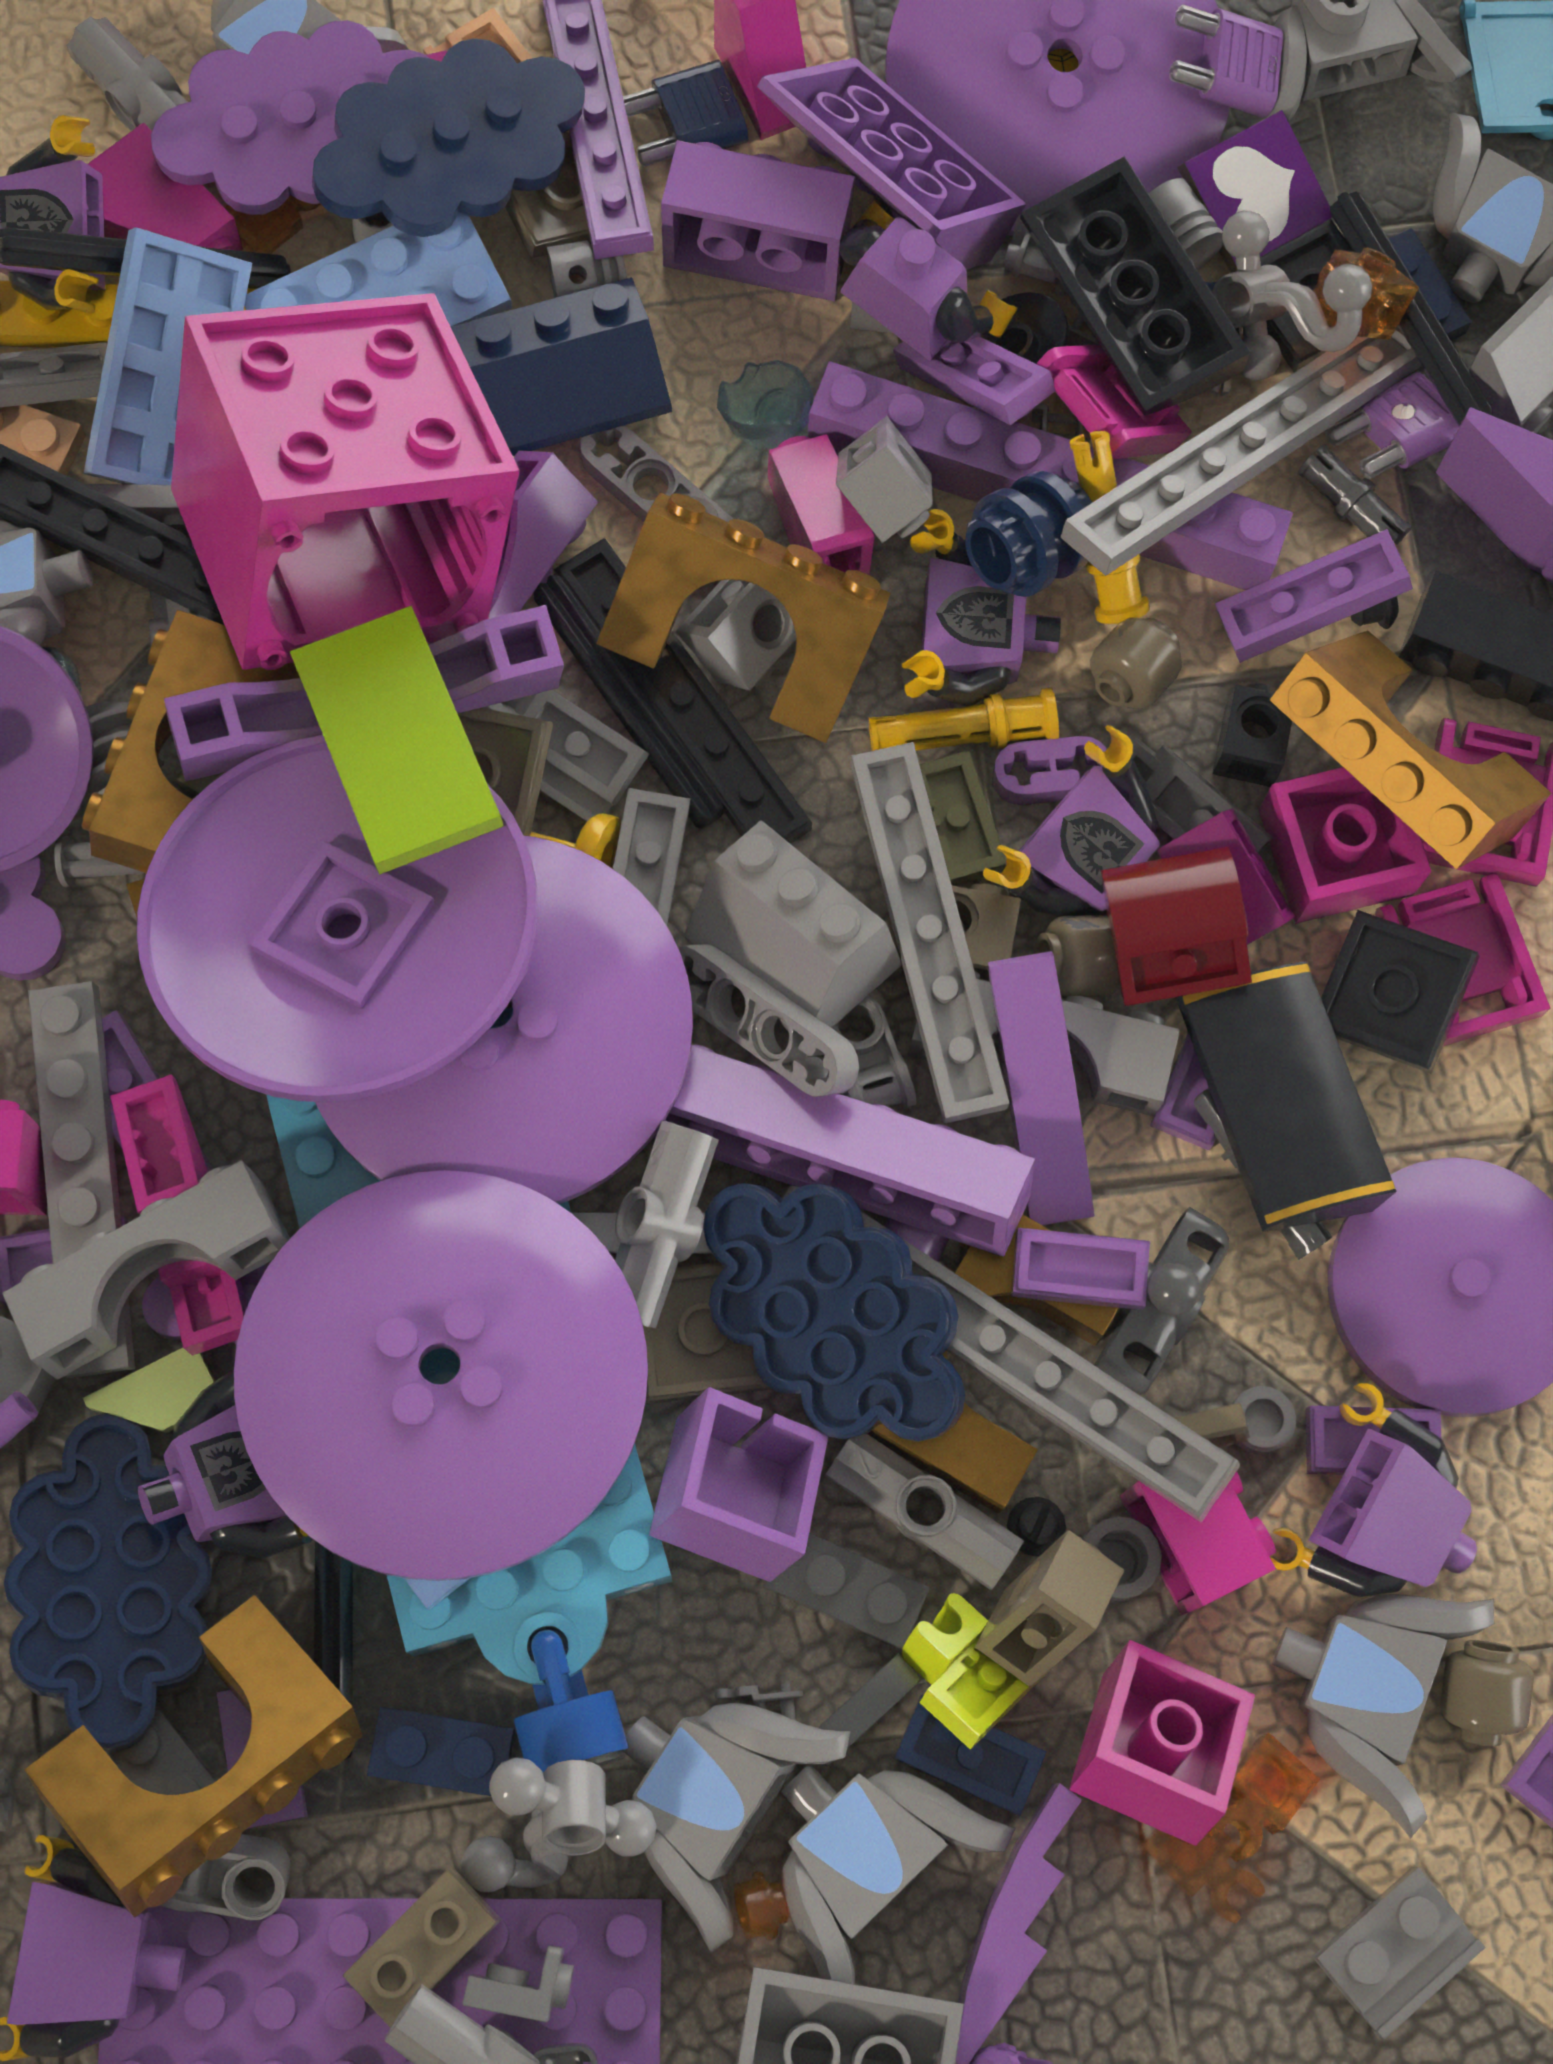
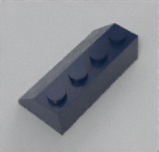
(567, 366)

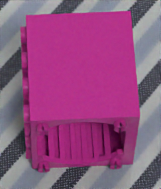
(338, 471)

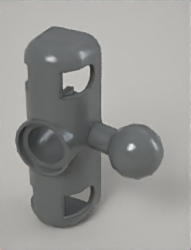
(1172, 1301)

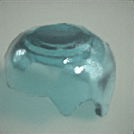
(766, 403)

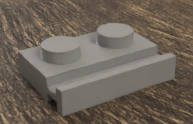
(585, 759)
(1398, 1952)

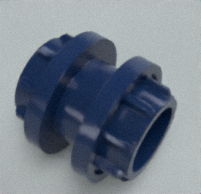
(1019, 530)

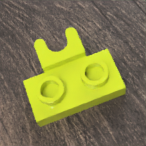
(967, 1687)

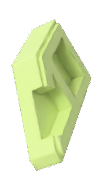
(156, 1393)

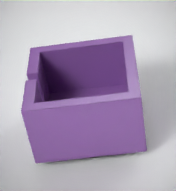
(739, 1503)

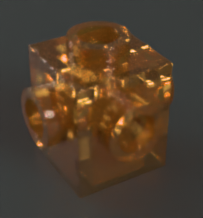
(1389, 295)

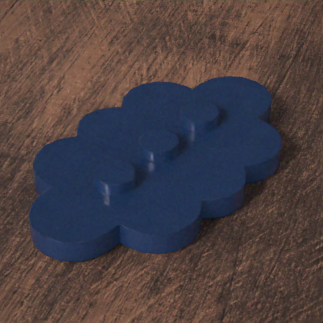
(448, 137)
(834, 1311)
(102, 1588)

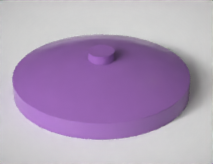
(42, 749)
(1449, 1288)

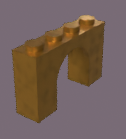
(689, 548)
(138, 798)
(1454, 806)
(976, 1452)
(154, 1840)

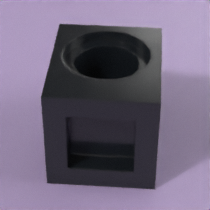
(1242, 755)

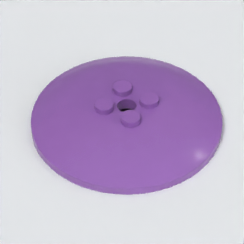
(989, 86)
(243, 947)
(575, 1071)
(458, 1470)

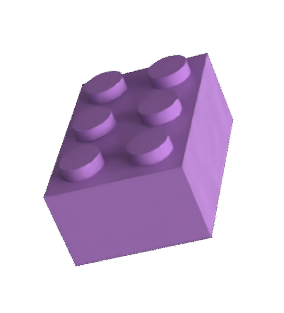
(755, 219)

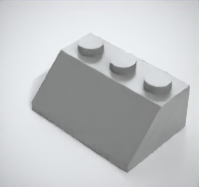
(1518, 364)
(792, 926)
(837, 2022)

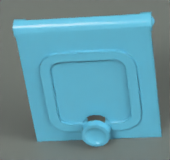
(1511, 64)

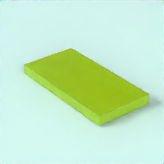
(396, 740)

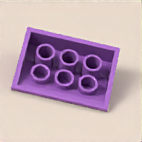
(898, 156)

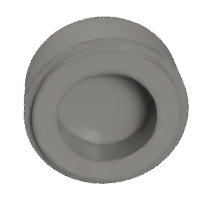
(1268, 1417)

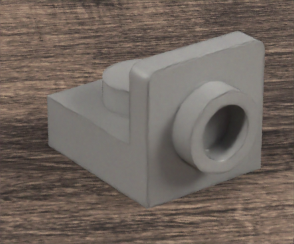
(507, 1991)

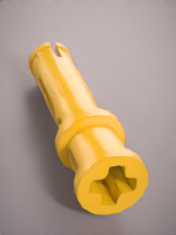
(1120, 589)
(992, 722)

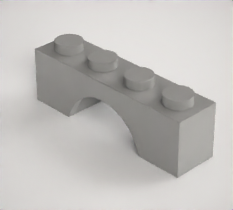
(1120, 1054)
(74, 1306)

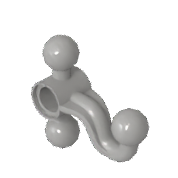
(1266, 293)
(565, 1821)

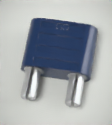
(694, 108)

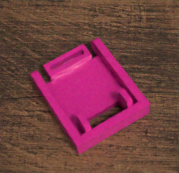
(1103, 403)
(1532, 843)
(1491, 931)

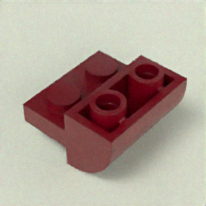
(1177, 926)

